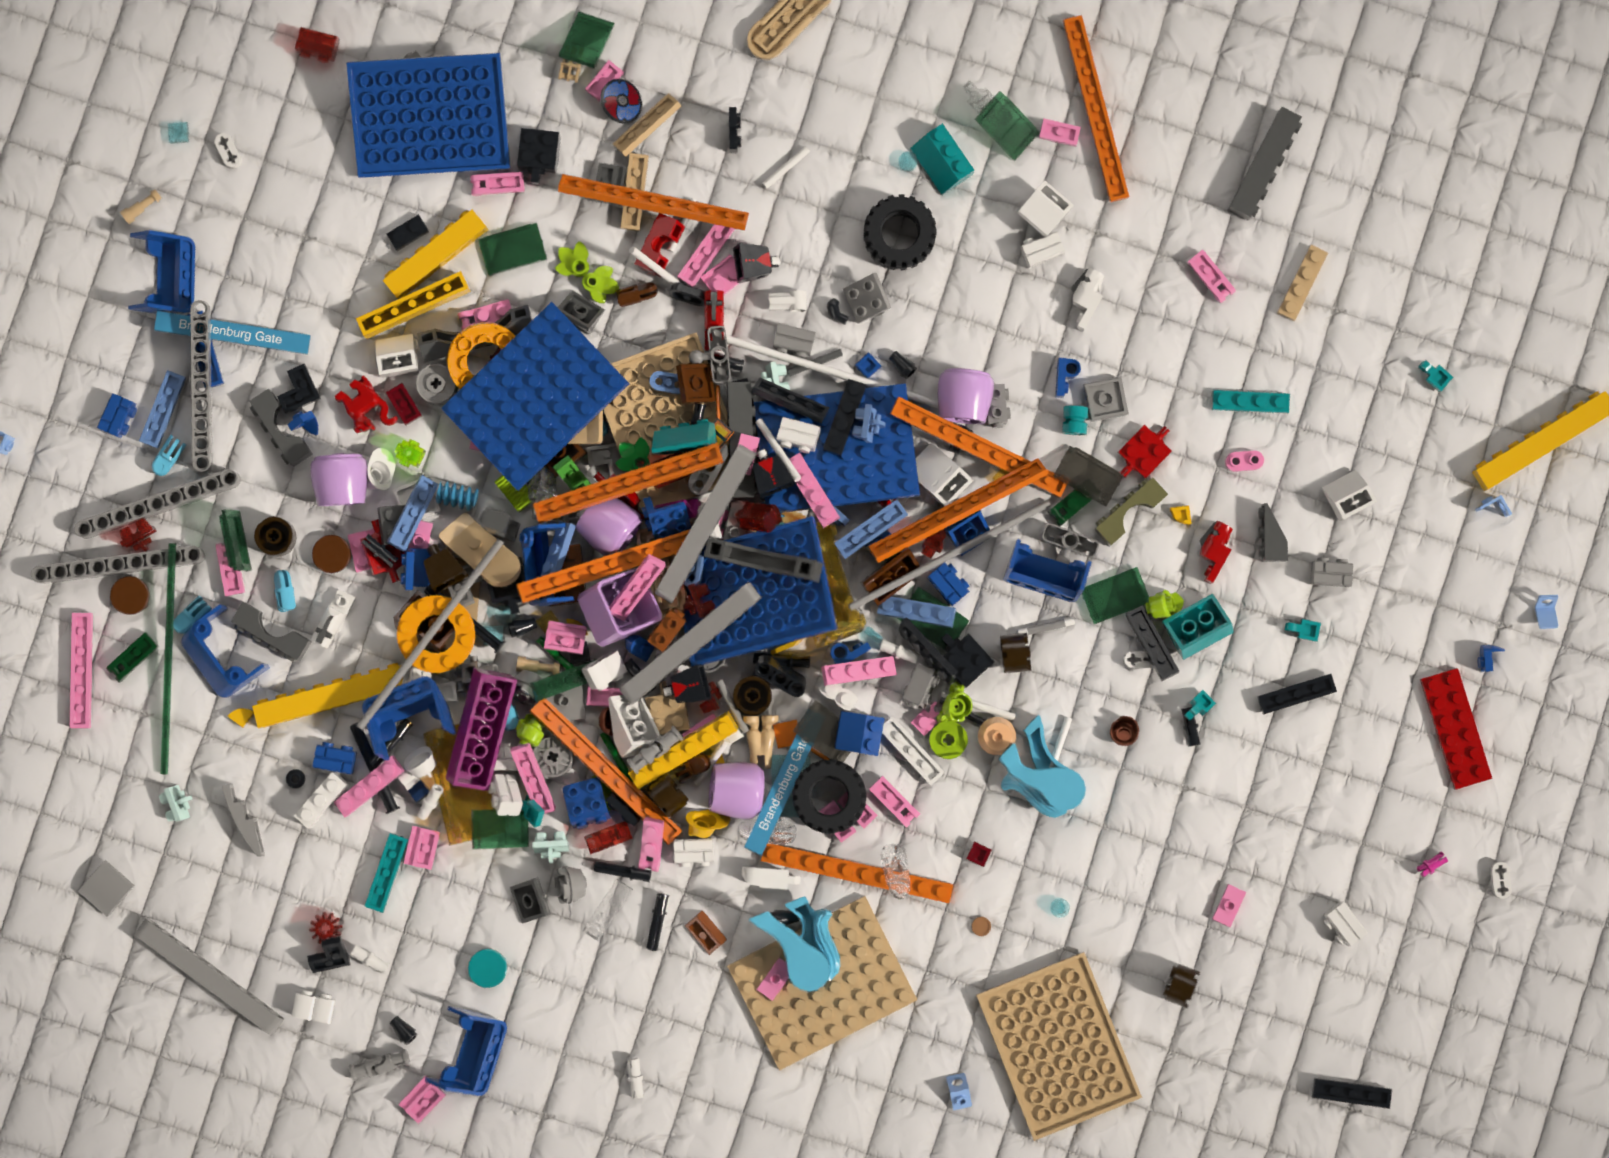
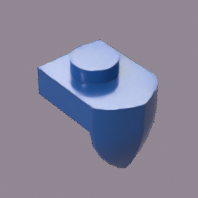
(305, 420)
(639, 647)
(1485, 660)

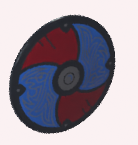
(621, 101)

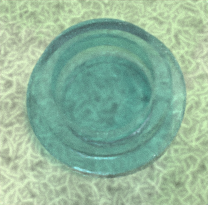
(1060, 907)

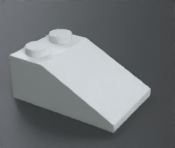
(631, 725)

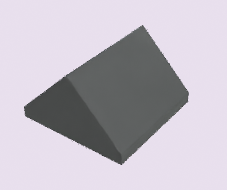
(581, 311)
(530, 900)

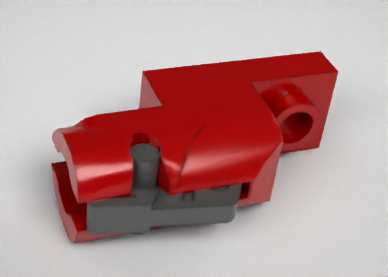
(713, 313)
(1214, 549)

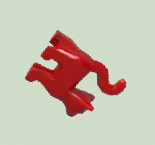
(362, 403)

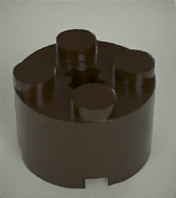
(280, 546)
(1015, 653)
(745, 687)
(666, 796)
(1181, 986)

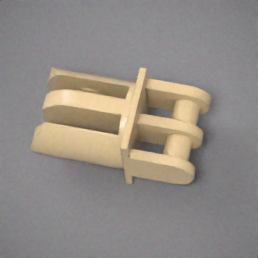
(570, 66)

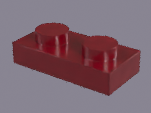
(404, 404)

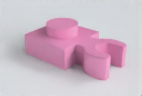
(925, 720)

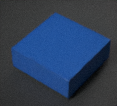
(868, 365)

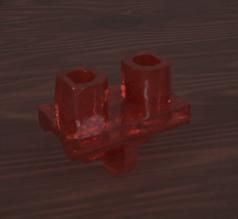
(130, 539)
(933, 544)
(697, 593)
(710, 705)

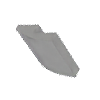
(106, 888)

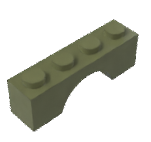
(1148, 495)

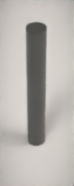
(822, 359)

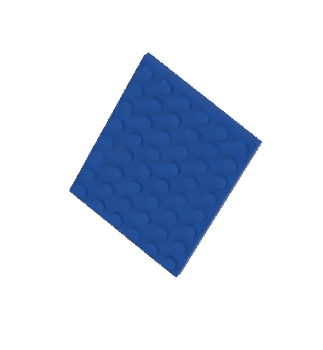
(428, 115)
(535, 396)
(865, 470)
(788, 605)

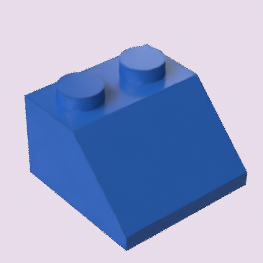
(967, 529)
(859, 733)

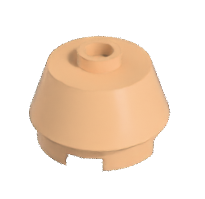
(996, 735)

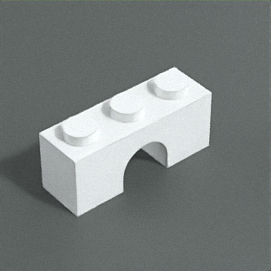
(321, 799)

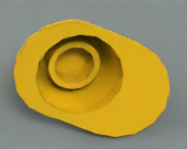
(705, 822)

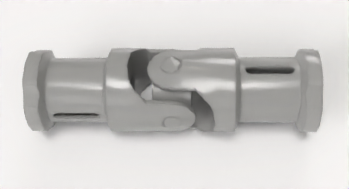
(654, 751)
(382, 1064)

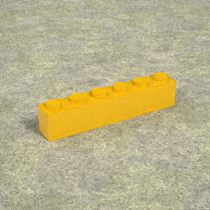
(435, 254)
(413, 305)
(683, 750)

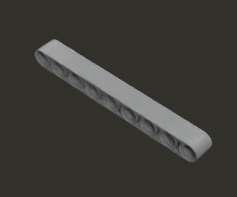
(197, 395)
(148, 504)
(705, 523)
(109, 562)
(690, 643)
(209, 976)

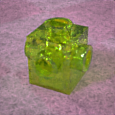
(416, 456)

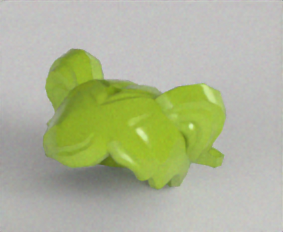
(958, 698)

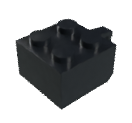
(538, 152)
(508, 594)
(966, 658)

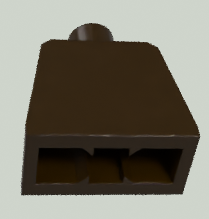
(442, 569)

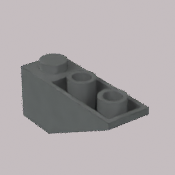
(1274, 542)

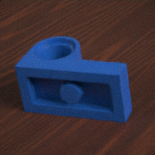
(1062, 374)
(858, 650)

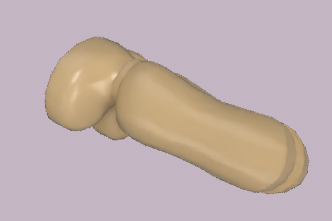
(761, 741)

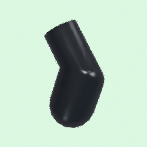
(834, 312)

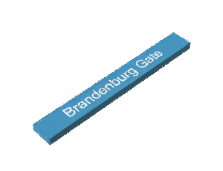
(235, 333)
(778, 796)

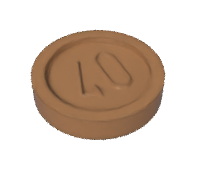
(981, 926)

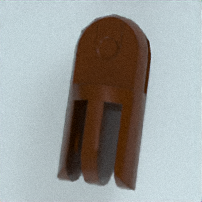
(636, 293)
(694, 766)

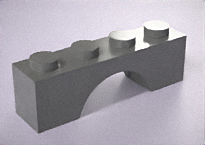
(267, 408)
(250, 619)

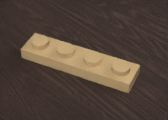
(647, 124)
(636, 180)
(1302, 282)

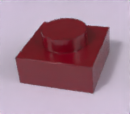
(978, 854)

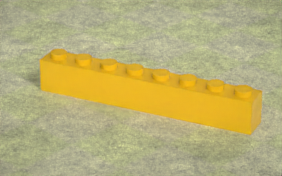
(1542, 442)
(323, 697)

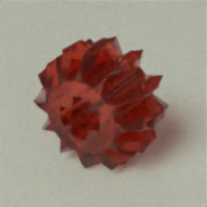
(321, 922)

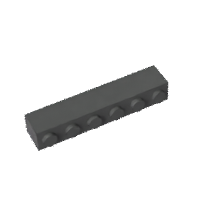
(1265, 162)
(740, 421)

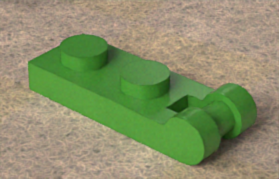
(571, 474)

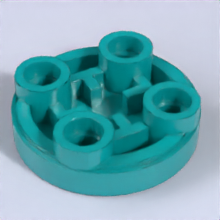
(487, 968)

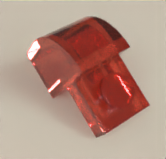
(608, 837)

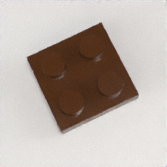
(695, 383)

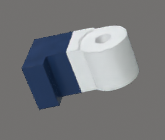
(415, 786)

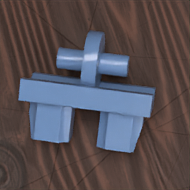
(871, 423)

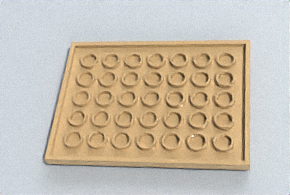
(643, 410)
(861, 993)
(1059, 1046)

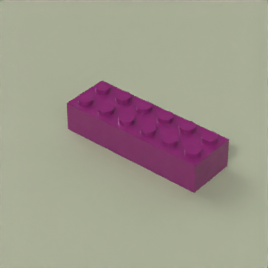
(481, 729)

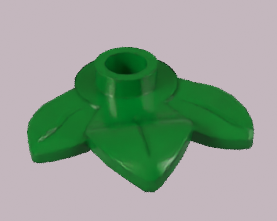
(631, 454)

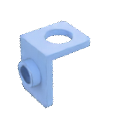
(6, 444)
(1500, 501)
(1546, 612)
(959, 1094)

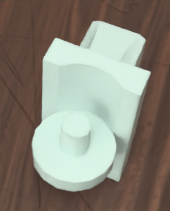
(773, 372)
(178, 803)
(550, 849)

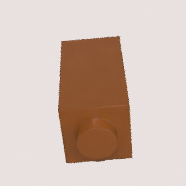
(667, 628)

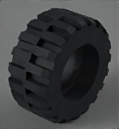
(905, 207)
(810, 815)

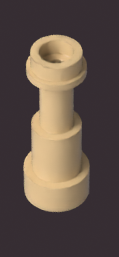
(138, 208)
(534, 665)

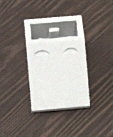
(941, 475)

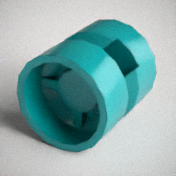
(1075, 420)

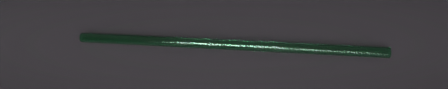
(168, 658)

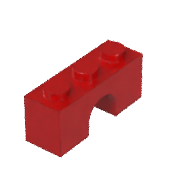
(662, 231)

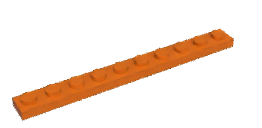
(1096, 108)
(653, 202)
(970, 443)
(628, 483)
(958, 510)
(599, 567)
(602, 767)
(852, 871)

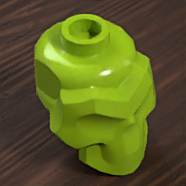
(1164, 604)
(530, 730)

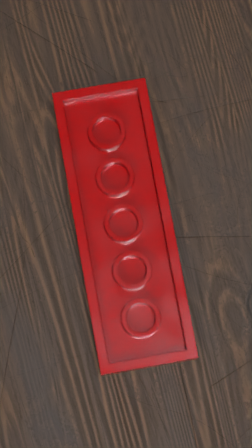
(1456, 728)

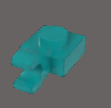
(1437, 377)
(1306, 629)
(1201, 704)
(532, 811)

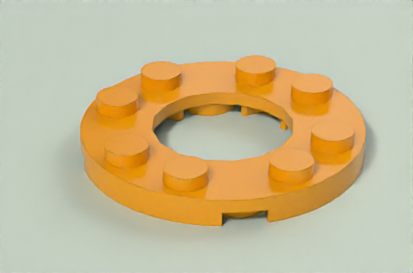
(466, 340)
(441, 661)

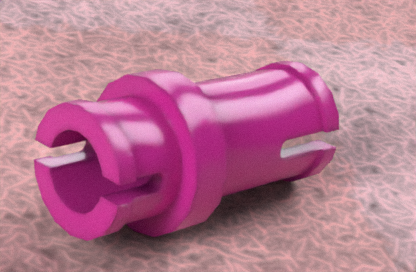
(1432, 864)

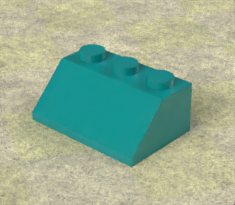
(942, 159)
(684, 437)
(1198, 626)

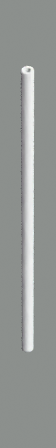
(822, 368)

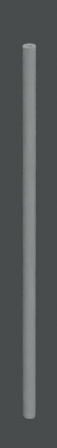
(949, 555)
(430, 633)

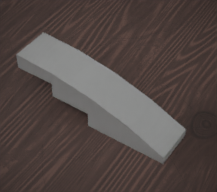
(247, 827)

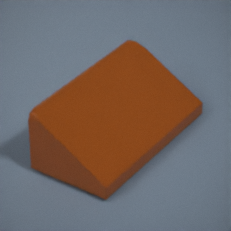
(705, 932)

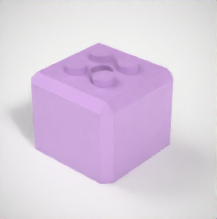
(608, 628)

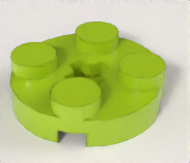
(939, 733)

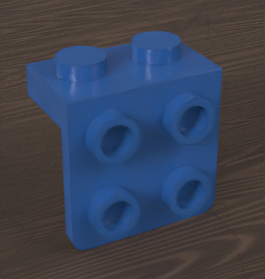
(665, 520)
(414, 568)
(586, 803)

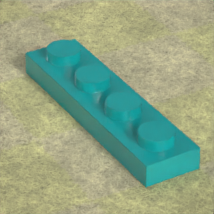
(1250, 401)
(386, 872)

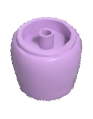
(965, 395)
(339, 479)
(609, 526)
(736, 790)

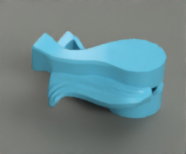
(1047, 789)
(813, 954)

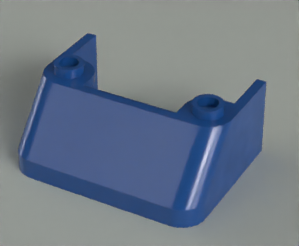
(174, 272)
(535, 551)
(1045, 574)
(223, 682)
(402, 703)
(477, 1054)

